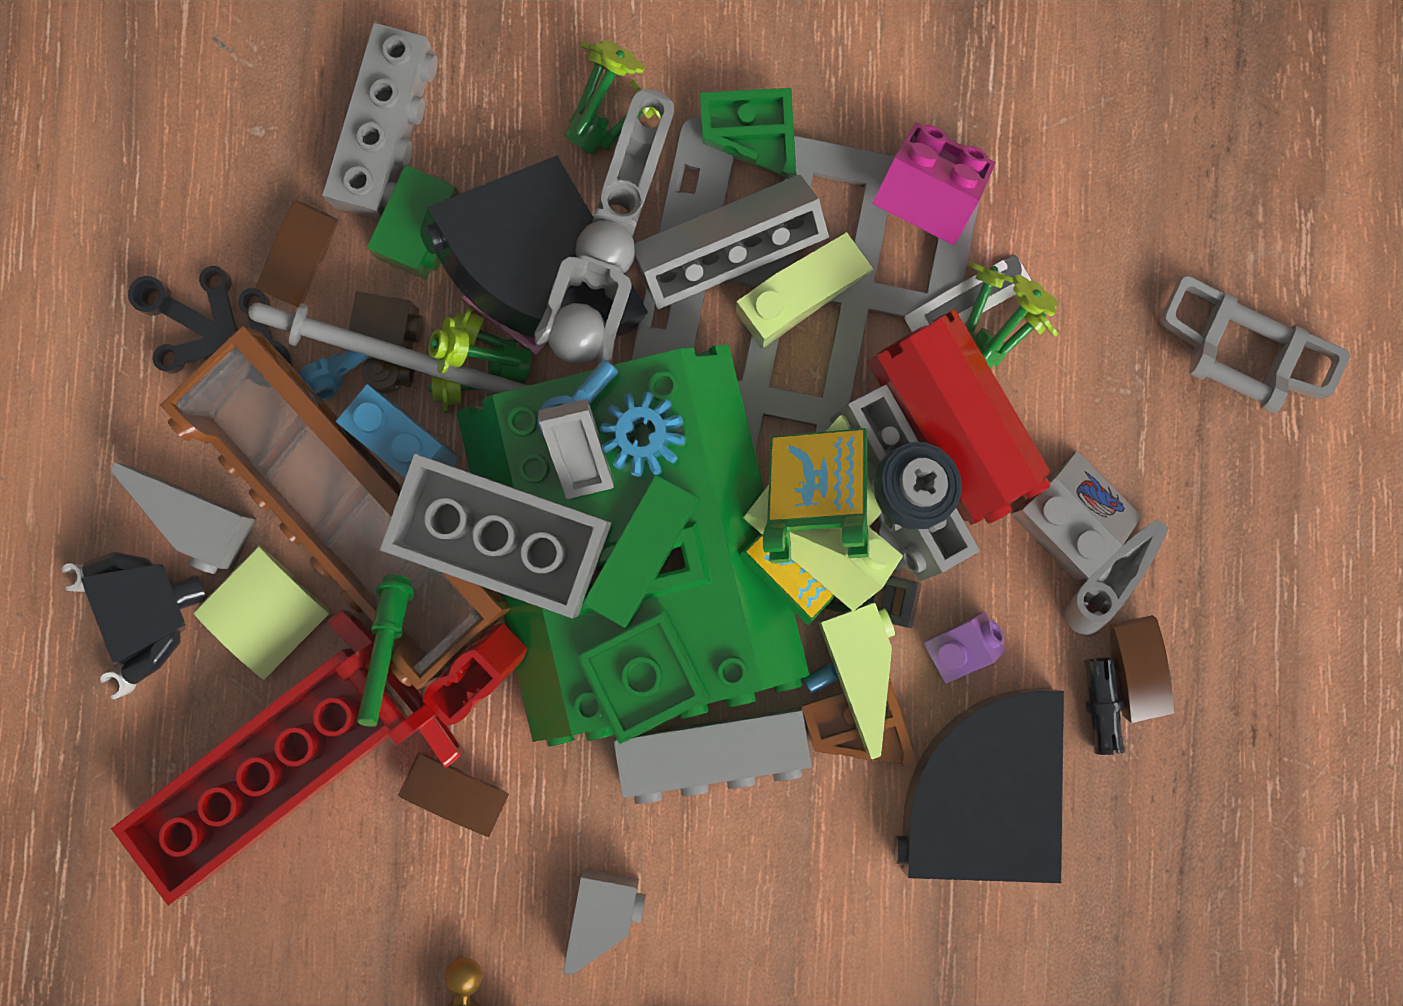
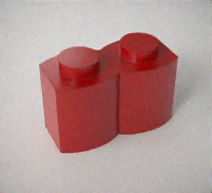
(474, 674)

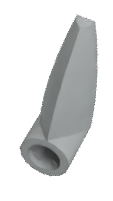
(1114, 581)

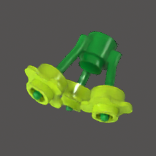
(457, 342)

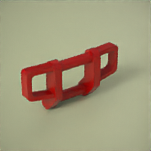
(423, 718)

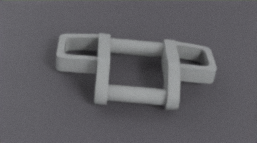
(1277, 382)

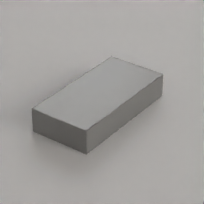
(576, 448)

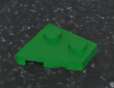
(752, 127)

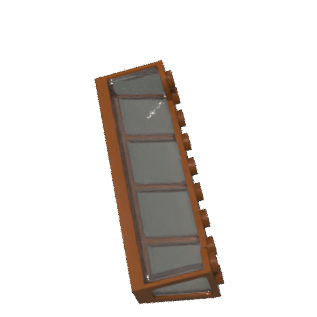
(326, 495)

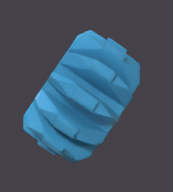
(627, 428)

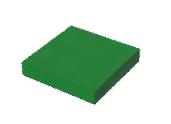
(642, 677)

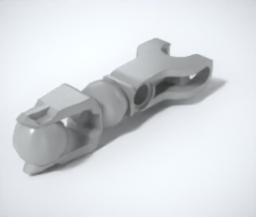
(607, 245)

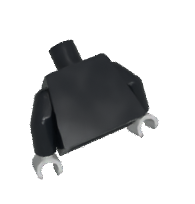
(135, 612)

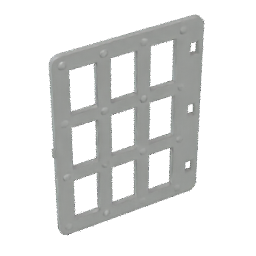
(823, 161)

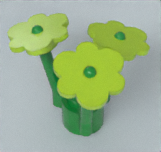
(587, 125)
(1033, 308)

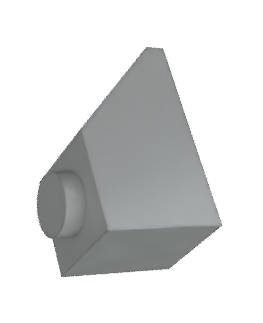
(601, 916)

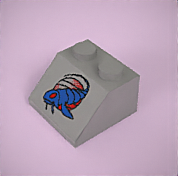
(1078, 518)

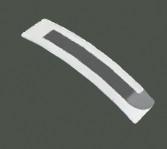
(964, 296)

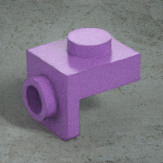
(966, 647)

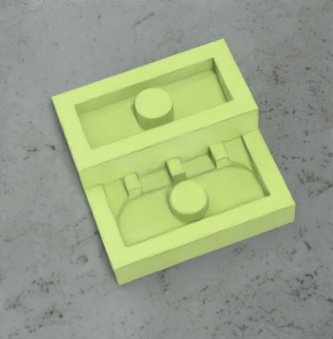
(261, 612)

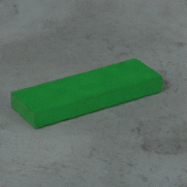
(641, 551)

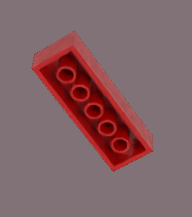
(250, 782)

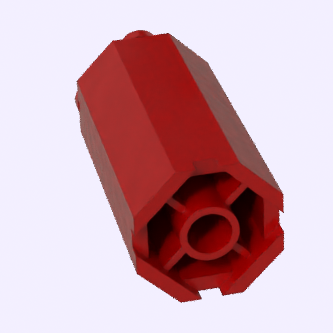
(964, 411)

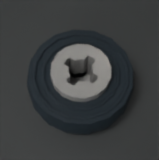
(902, 495)

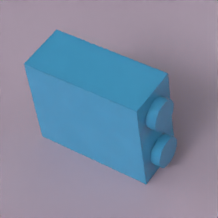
(392, 432)

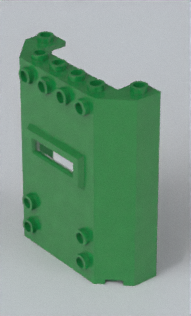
(723, 612)

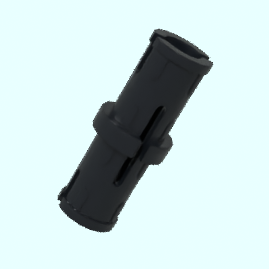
(1104, 706)

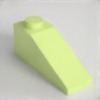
(801, 289)
(827, 560)
(862, 662)

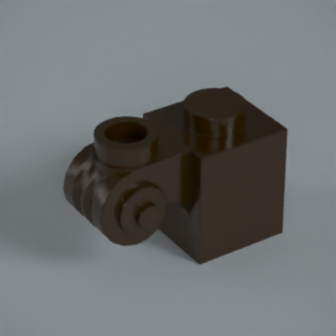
(390, 321)

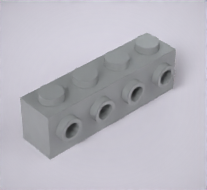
(380, 121)
(730, 241)
(923, 550)
(713, 753)

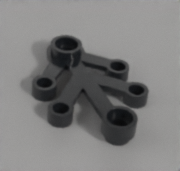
(215, 331)

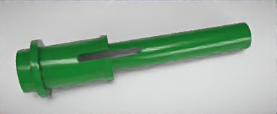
(388, 622)

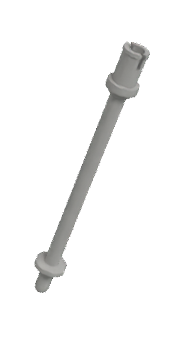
(301, 325)

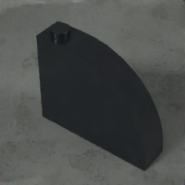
(509, 242)
(989, 794)

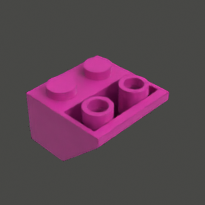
(935, 182)

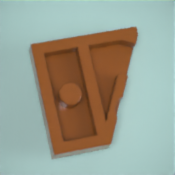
(835, 732)

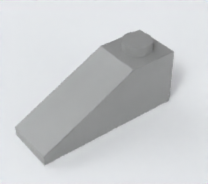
(188, 521)

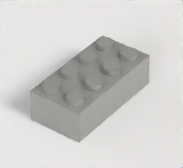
(495, 536)

